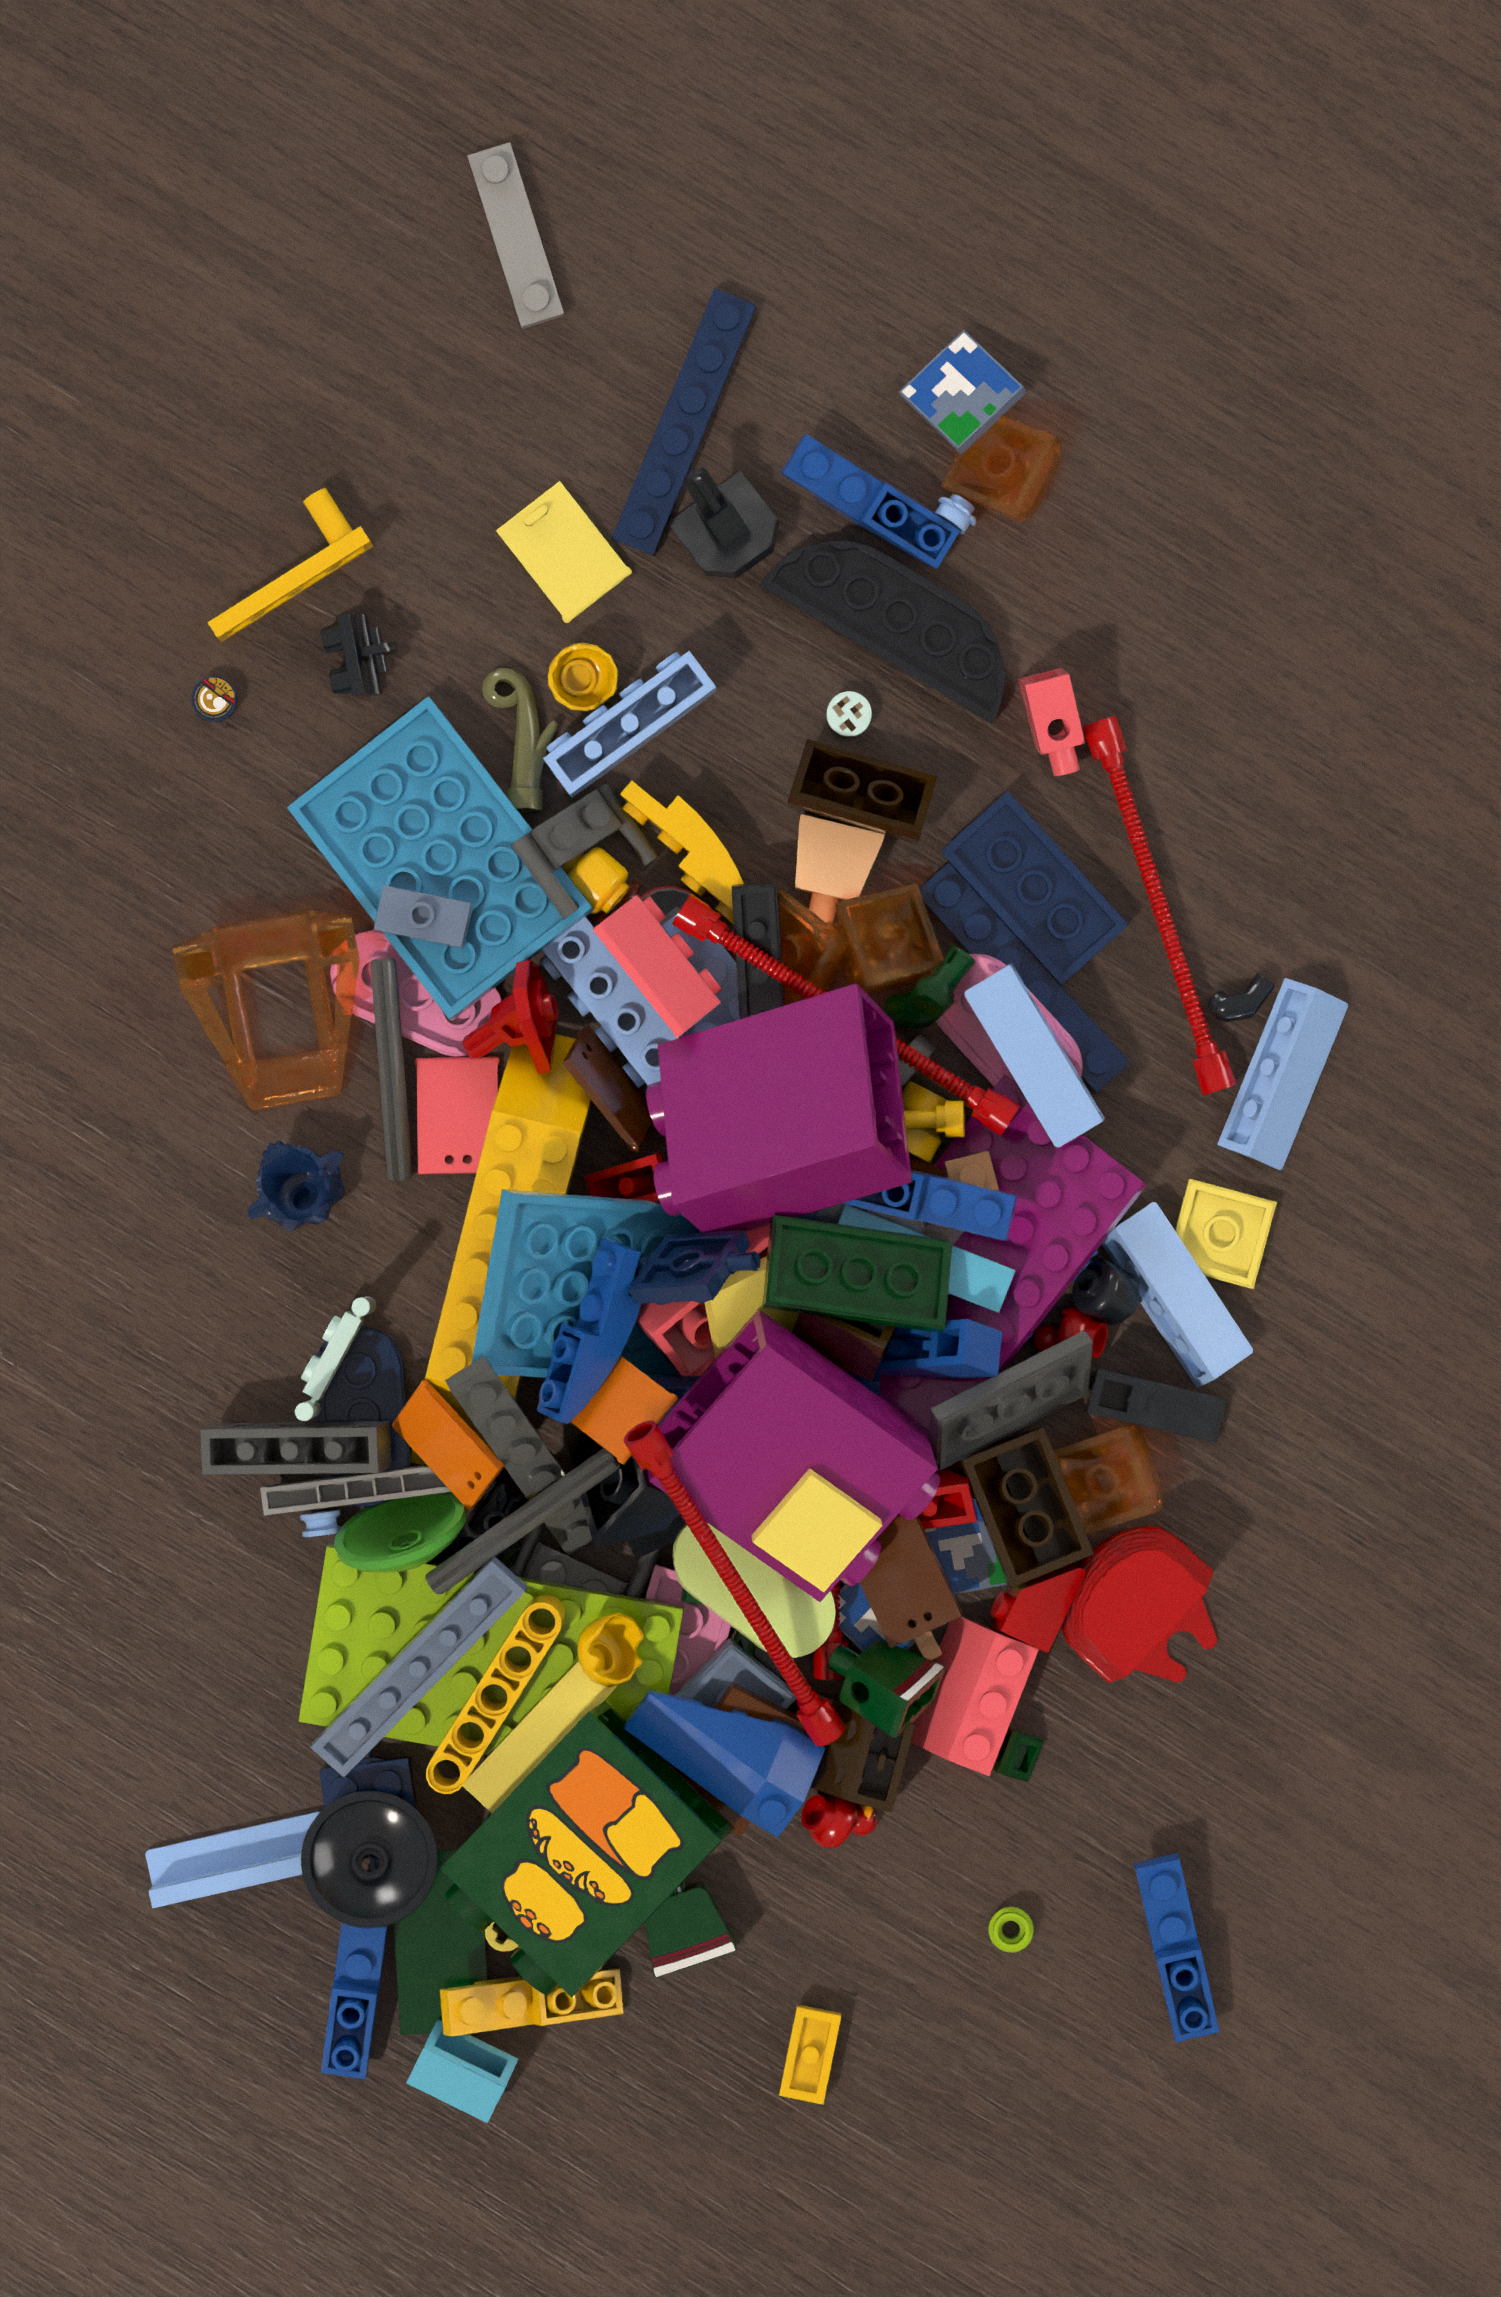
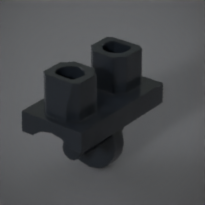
(363, 654)

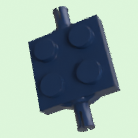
(691, 1267)
(371, 1774)

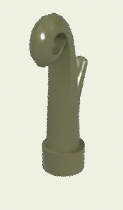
(529, 745)

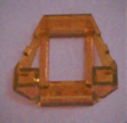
(227, 949)

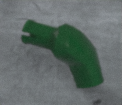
(931, 994)

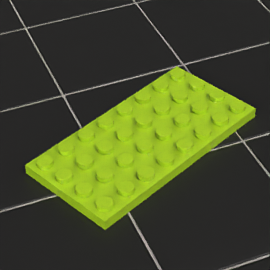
(374, 1615)

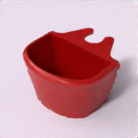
(1134, 1599)

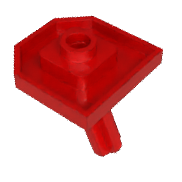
(520, 1019)

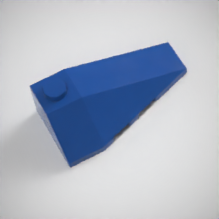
(741, 1760)

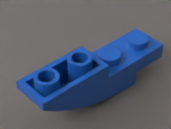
(869, 502)
(947, 1204)
(590, 1350)
(1176, 1947)
(354, 2001)

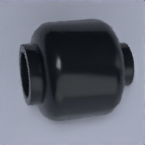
(1106, 1292)

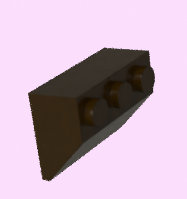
(862, 791)
(1026, 1506)

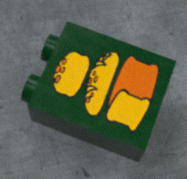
(583, 1852)

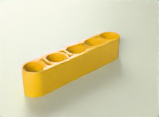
(483, 1711)

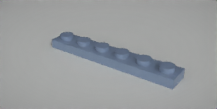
(419, 1666)

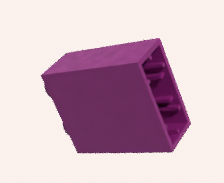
(780, 1113)
(771, 1415)

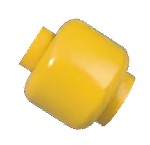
(598, 879)

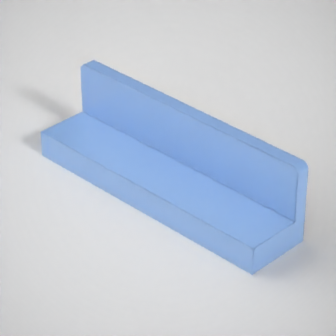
(1034, 1055)
(1283, 1073)
(1177, 1295)
(227, 1860)

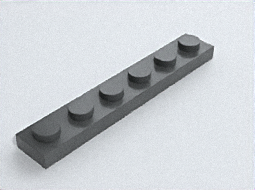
(517, 1446)

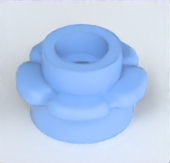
(956, 512)

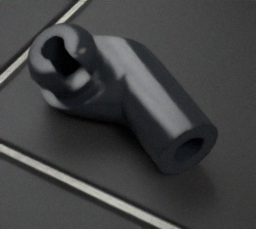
(1241, 1005)

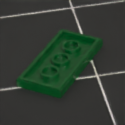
(857, 1274)
(435, 1953)

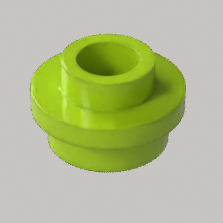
(1014, 1943)

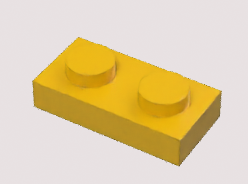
(810, 2054)

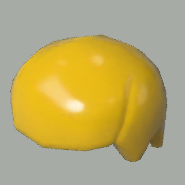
(582, 676)
(610, 1649)

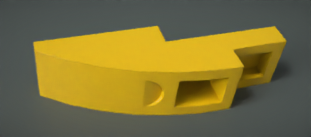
(707, 863)
(515, 2003)

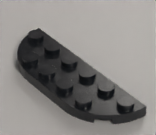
(896, 619)

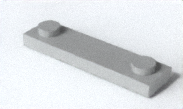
(516, 235)

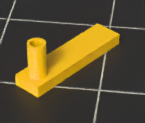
(343, 548)

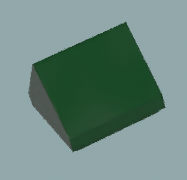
(1018, 1754)

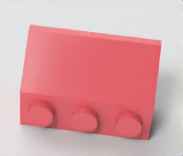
(659, 964)
(975, 1695)

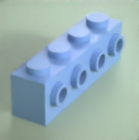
(630, 724)
(611, 997)

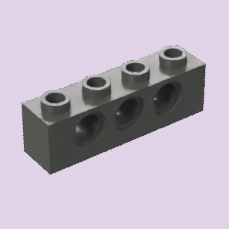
(296, 1447)

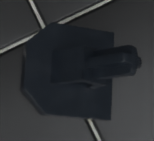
(726, 526)

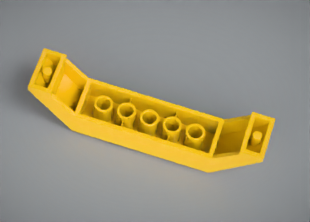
(526, 1148)

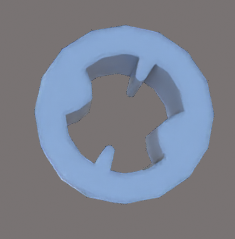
(320, 1523)

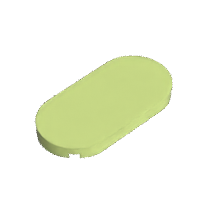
(795, 1615)

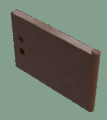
(609, 1087)
(908, 1584)

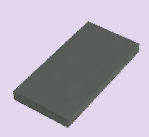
(1010, 1400)

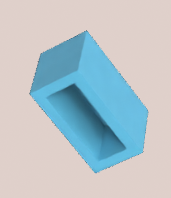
(462, 2072)

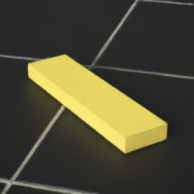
(535, 1737)

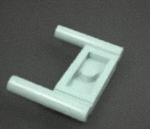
(322, 1370)

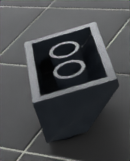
(622, 1503)

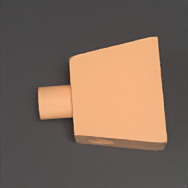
(833, 862)

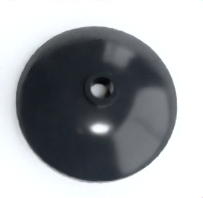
(364, 1827)

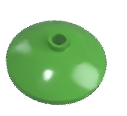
(400, 1532)

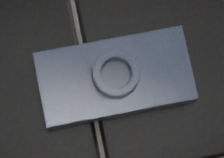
(423, 916)

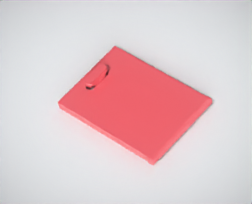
(454, 1111)

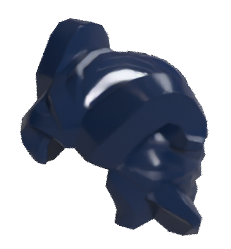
(297, 1185)

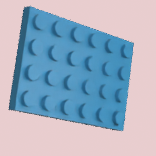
(434, 822)
(544, 1269)

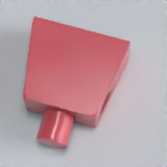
(1049, 698)

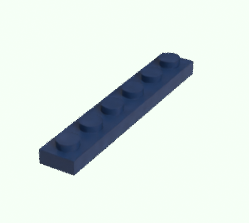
(684, 422)
(985, 933)

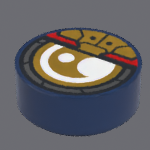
(214, 699)

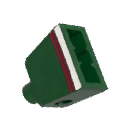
(886, 1684)
(687, 1931)

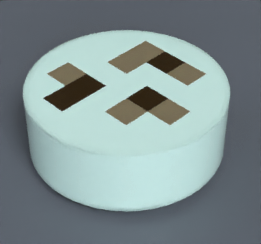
(849, 714)

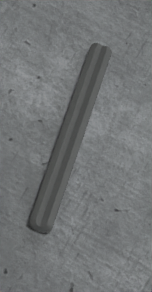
(391, 1069)
(522, 1521)

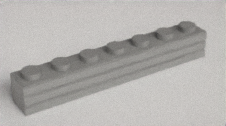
(350, 1489)

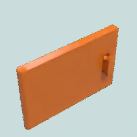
(621, 1404)
(447, 1445)

